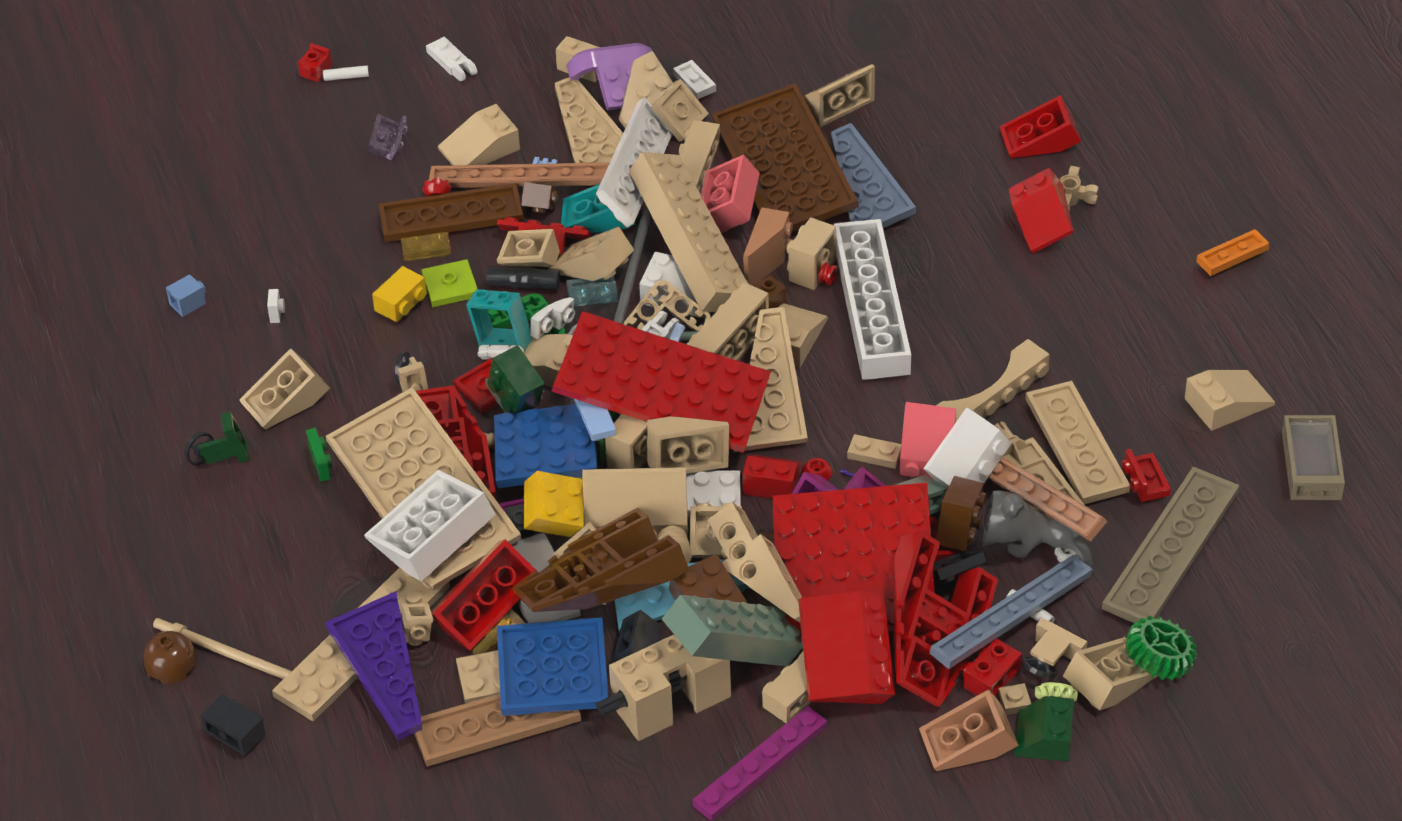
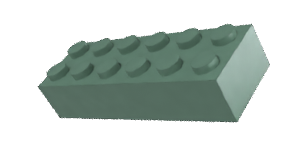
(733, 630)

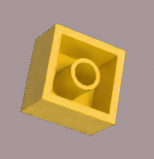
(553, 504)

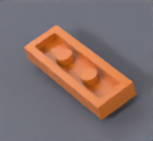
(1232, 252)

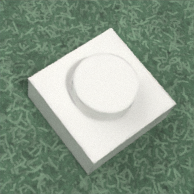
(275, 305)

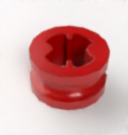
(828, 274)

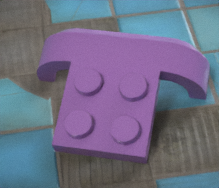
(612, 69)

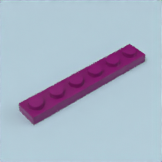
(759, 763)

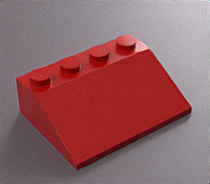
(846, 648)

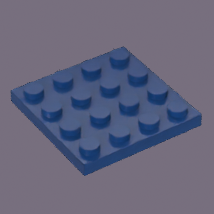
(543, 441)
(551, 666)

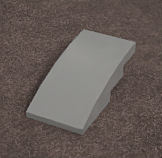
(538, 552)

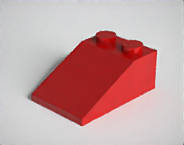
(1041, 130)
(1041, 209)

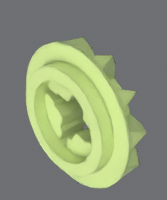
(1055, 690)

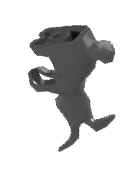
(1011, 519)

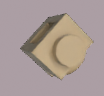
(416, 627)

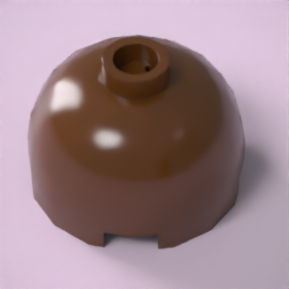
(169, 657)

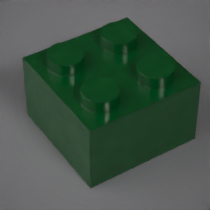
(515, 381)

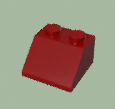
(770, 476)

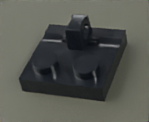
(962, 561)

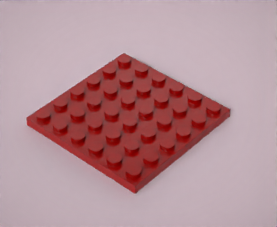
(848, 538)

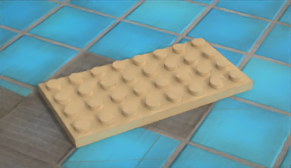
(396, 452)

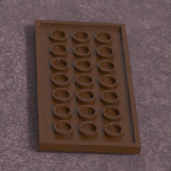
(789, 154)

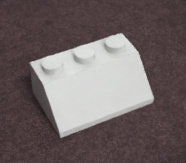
(968, 450)

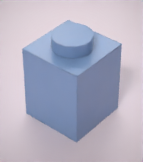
(186, 295)

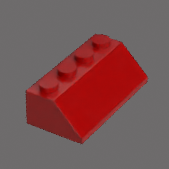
(482, 595)

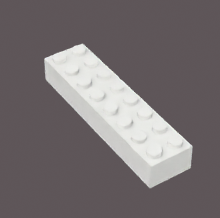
(872, 300)

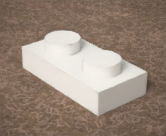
(694, 79)

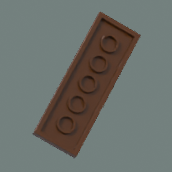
(450, 212)

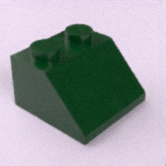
(1045, 729)

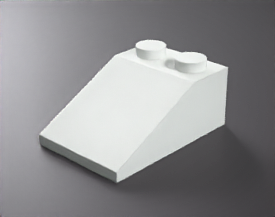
(665, 268)

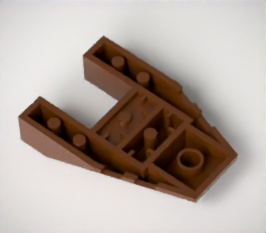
(604, 567)

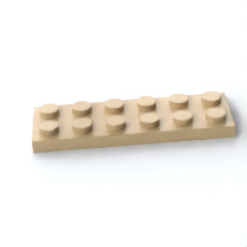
(1077, 442)

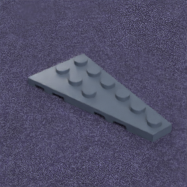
(870, 181)

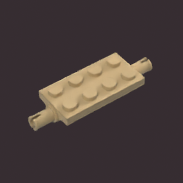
(1033, 459)

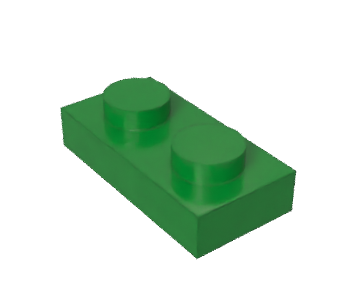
(317, 447)

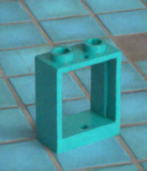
(497, 300)

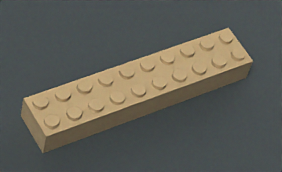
(726, 333)

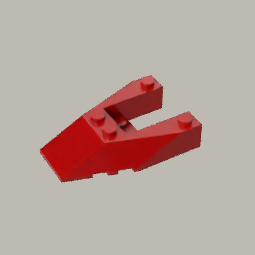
(462, 429)
(927, 618)

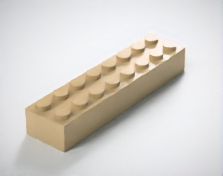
(687, 228)

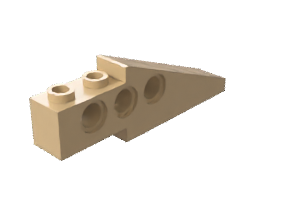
(754, 554)

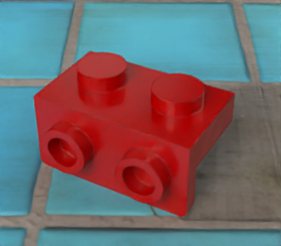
(1145, 476)

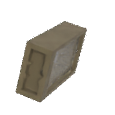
(1313, 457)

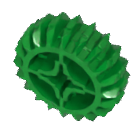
(1160, 648)

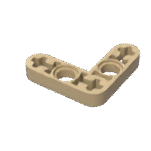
(669, 304)

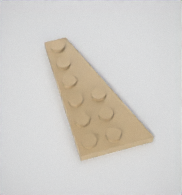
(588, 127)
(780, 413)

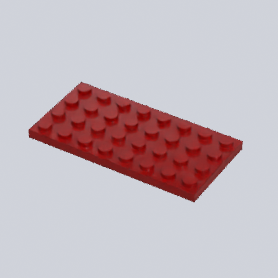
(659, 378)

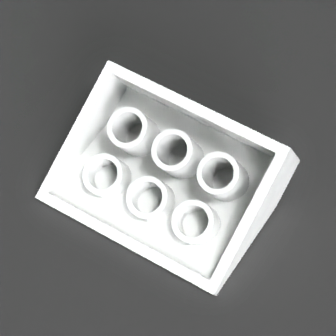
(431, 524)

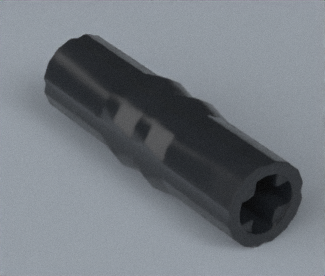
(523, 277)

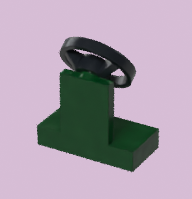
(215, 450)

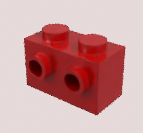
(992, 668)

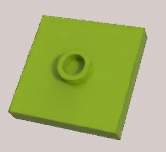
(449, 283)

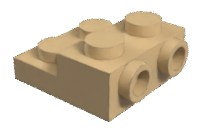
(701, 540)

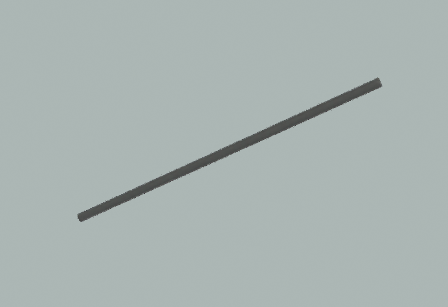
(633, 265)

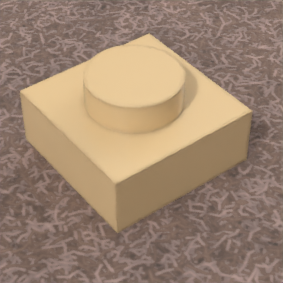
(1013, 698)

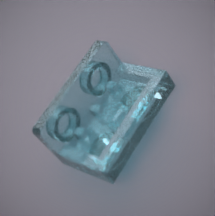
(592, 292)

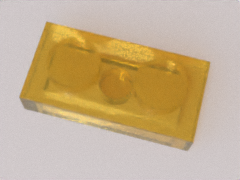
(425, 246)

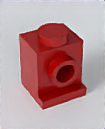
(314, 62)

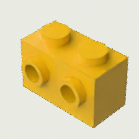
(399, 294)

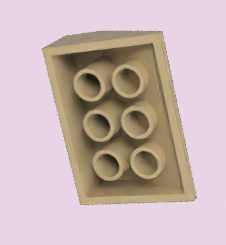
(656, 491)

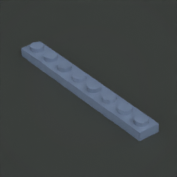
(1010, 611)

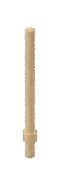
(223, 649)

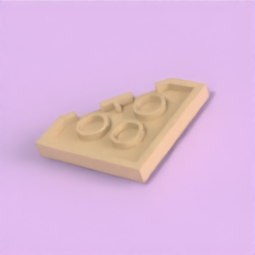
(645, 80)

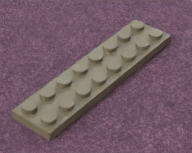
(1171, 546)

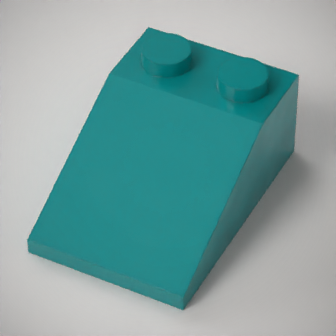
(588, 211)

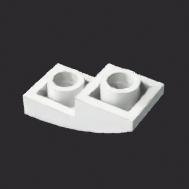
(553, 315)

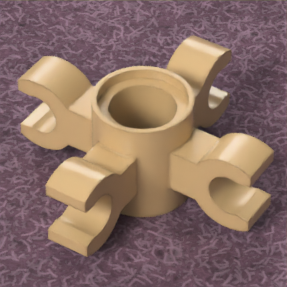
(1075, 191)

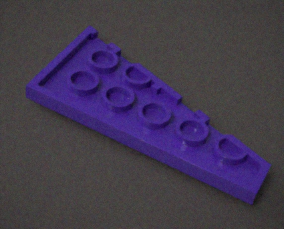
(379, 656)

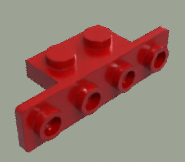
(560, 231)

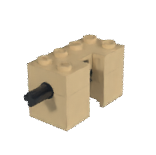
(645, 681)

